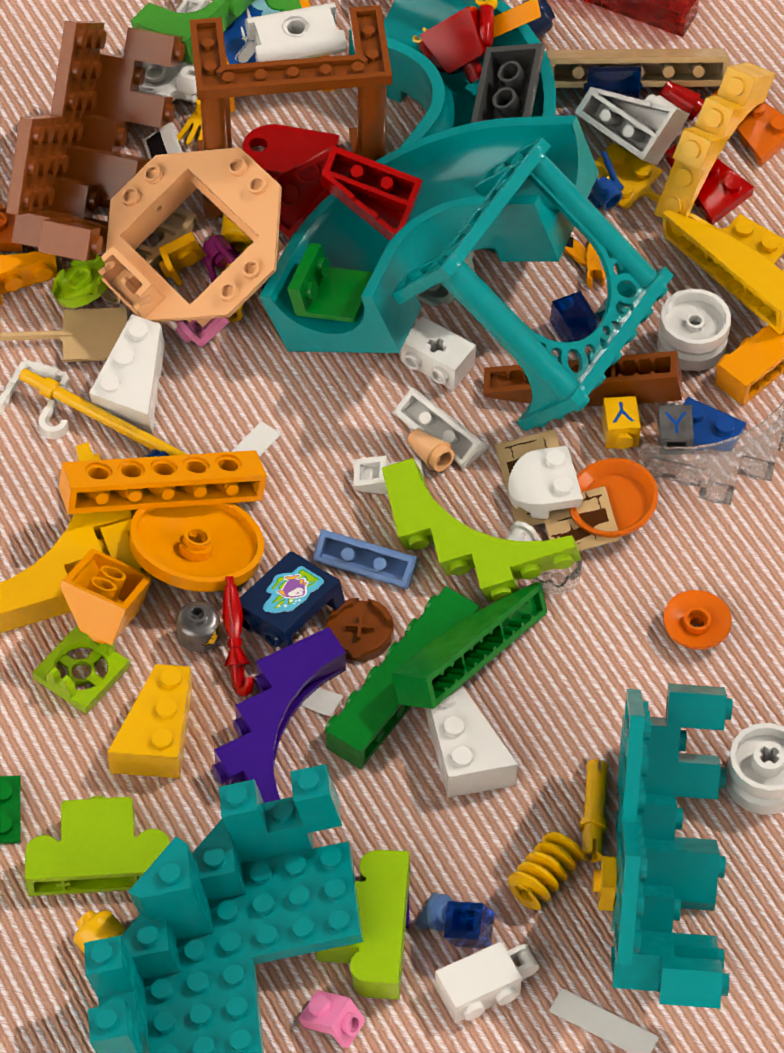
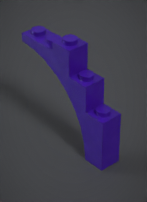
(283, 685)

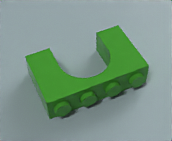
(166, 21)

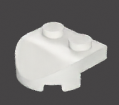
(544, 482)

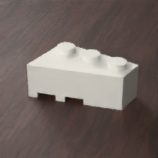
(132, 374)
(468, 747)

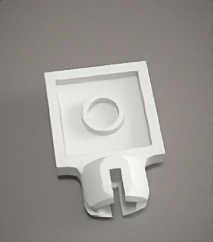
(171, 81)

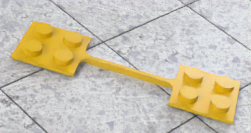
(637, 180)

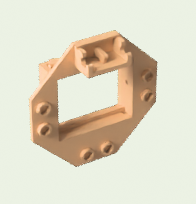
(154, 193)

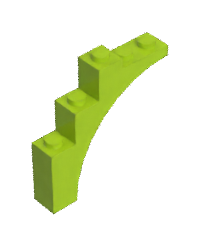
(460, 548)

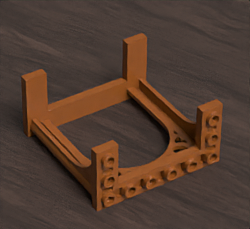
(366, 70)

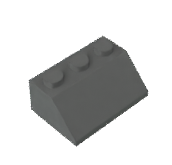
(508, 82)

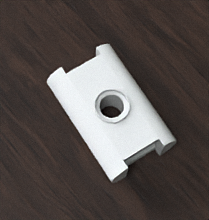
(296, 34)

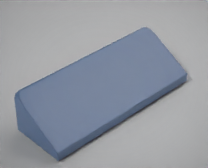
(365, 559)

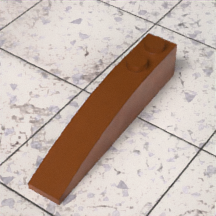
(646, 376)

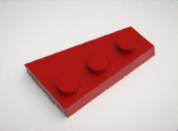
(721, 190)

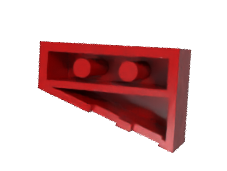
(372, 190)

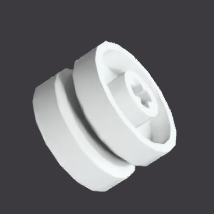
(696, 327)
(757, 769)

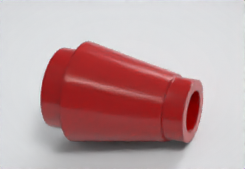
(683, 98)

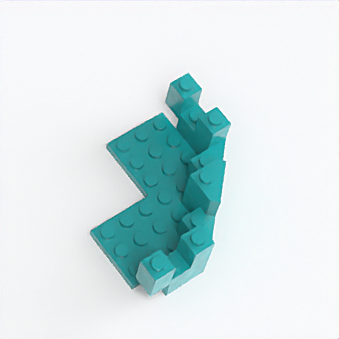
(656, 868)
(207, 916)

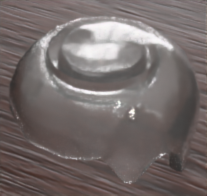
(560, 580)

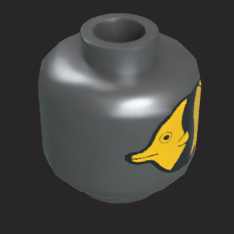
(198, 626)

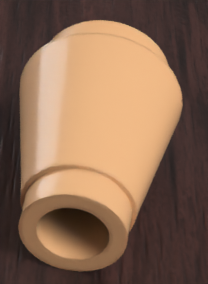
(431, 450)

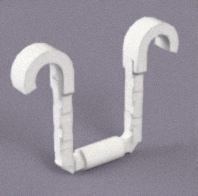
(43, 370)

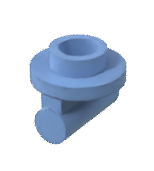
(434, 912)

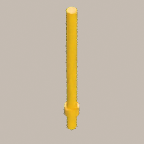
(51, 389)

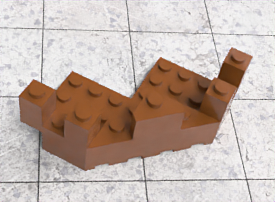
(73, 156)

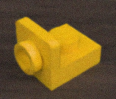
(180, 254)

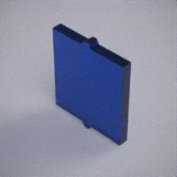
(615, 79)

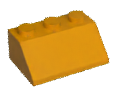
(104, 595)

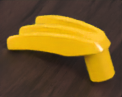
(195, 121)

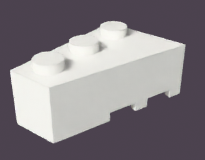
(633, 123)

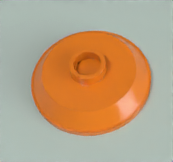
(630, 493)

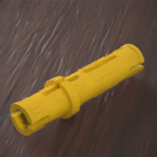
(593, 823)

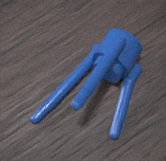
(606, 192)

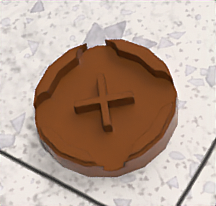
(362, 628)

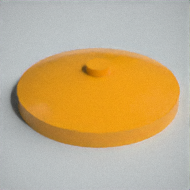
(197, 545)

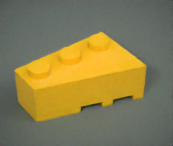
(156, 726)

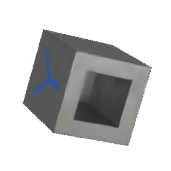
(675, 425)

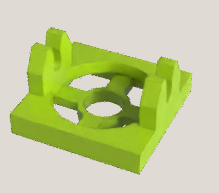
(86, 699)

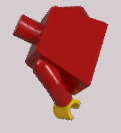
(460, 40)

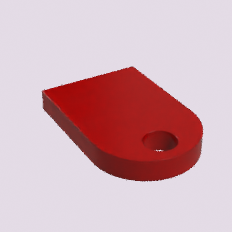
(285, 146)

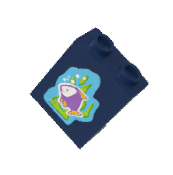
(288, 599)

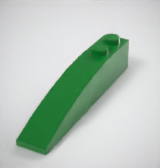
(467, 648)

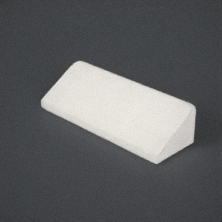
(422, 413)

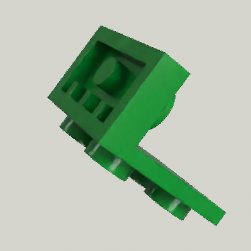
(326, 290)

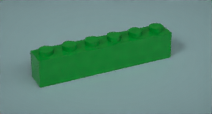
(375, 708)

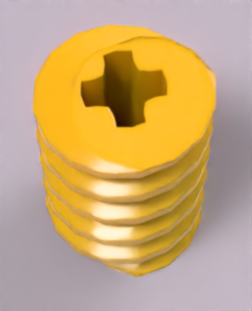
(544, 868)

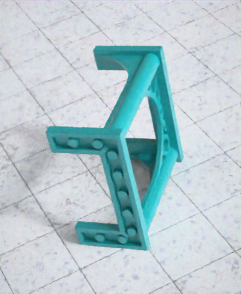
(628, 302)

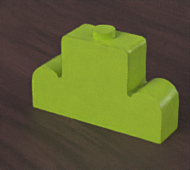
(94, 851)
(383, 908)

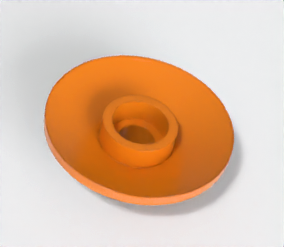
(697, 608)

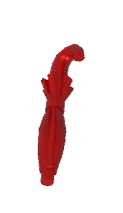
(233, 620)

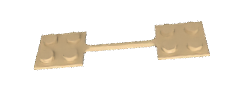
(85, 333)

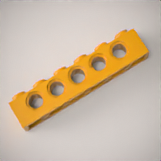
(161, 481)

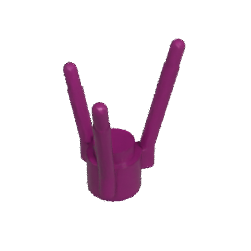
(219, 254)

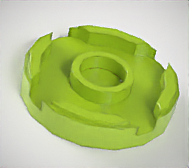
(79, 283)

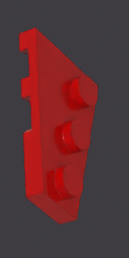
(301, 192)

